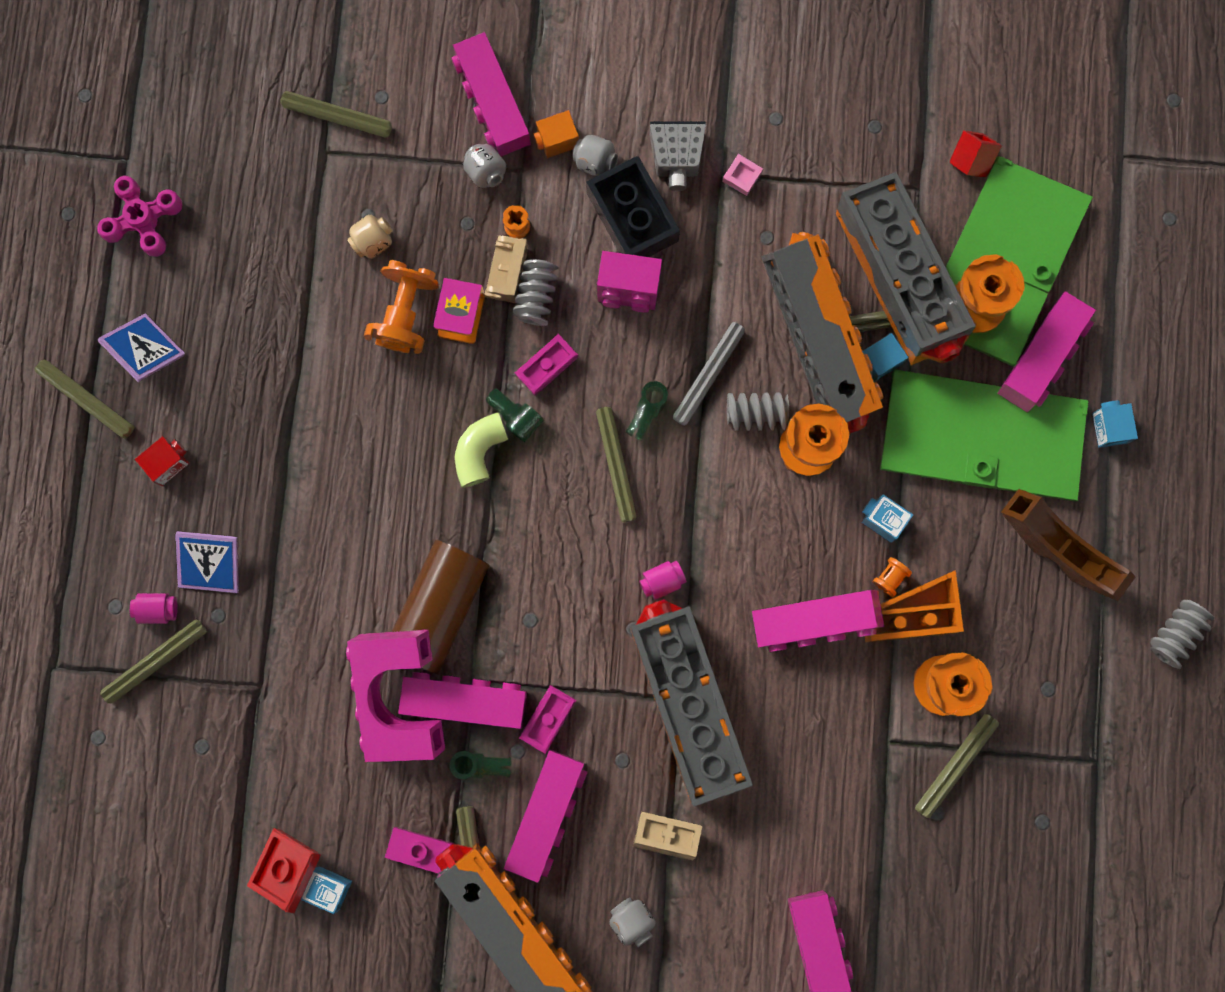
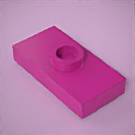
(546, 364)
(547, 719)
(415, 849)

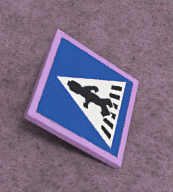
(141, 347)
(207, 562)

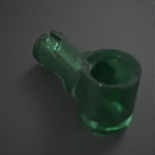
(647, 411)
(519, 419)
(481, 765)

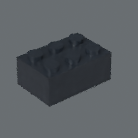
(632, 209)

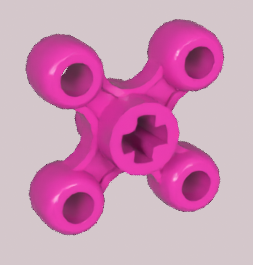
(132, 209)

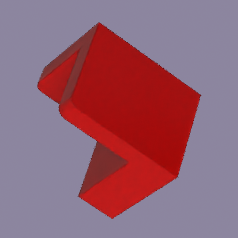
(975, 153)

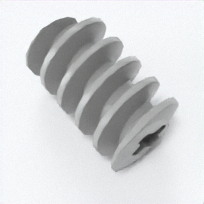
(534, 290)
(758, 411)
(1180, 632)

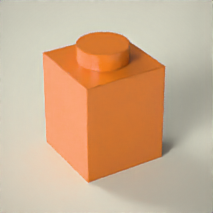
(556, 134)

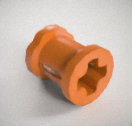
(518, 214)
(892, 576)

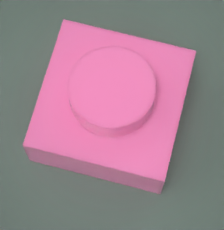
(742, 174)

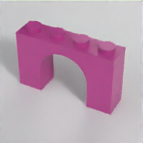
(382, 733)

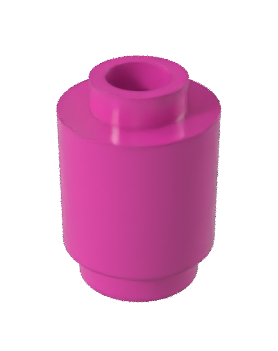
(662, 580)
(153, 608)

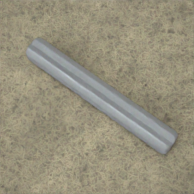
(709, 373)

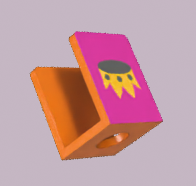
(459, 310)

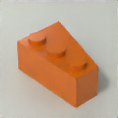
(922, 611)

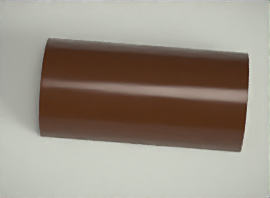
(442, 598)

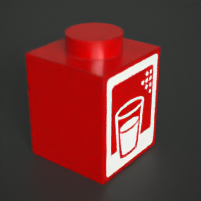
(163, 460)

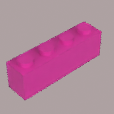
(491, 94)
(1046, 352)
(818, 618)
(463, 702)
(544, 816)
(820, 942)

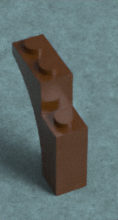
(1056, 541)

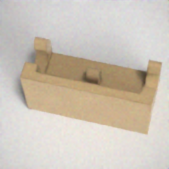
(506, 268)
(667, 836)

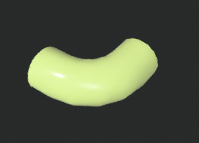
(473, 446)

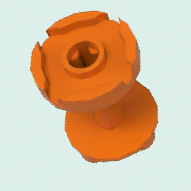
(990, 290)
(399, 318)
(813, 439)
(952, 684)

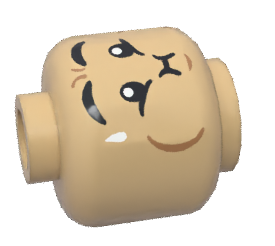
(370, 236)

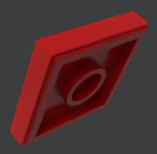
(283, 870)

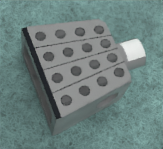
(677, 150)

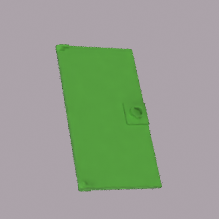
(1027, 223)
(981, 439)

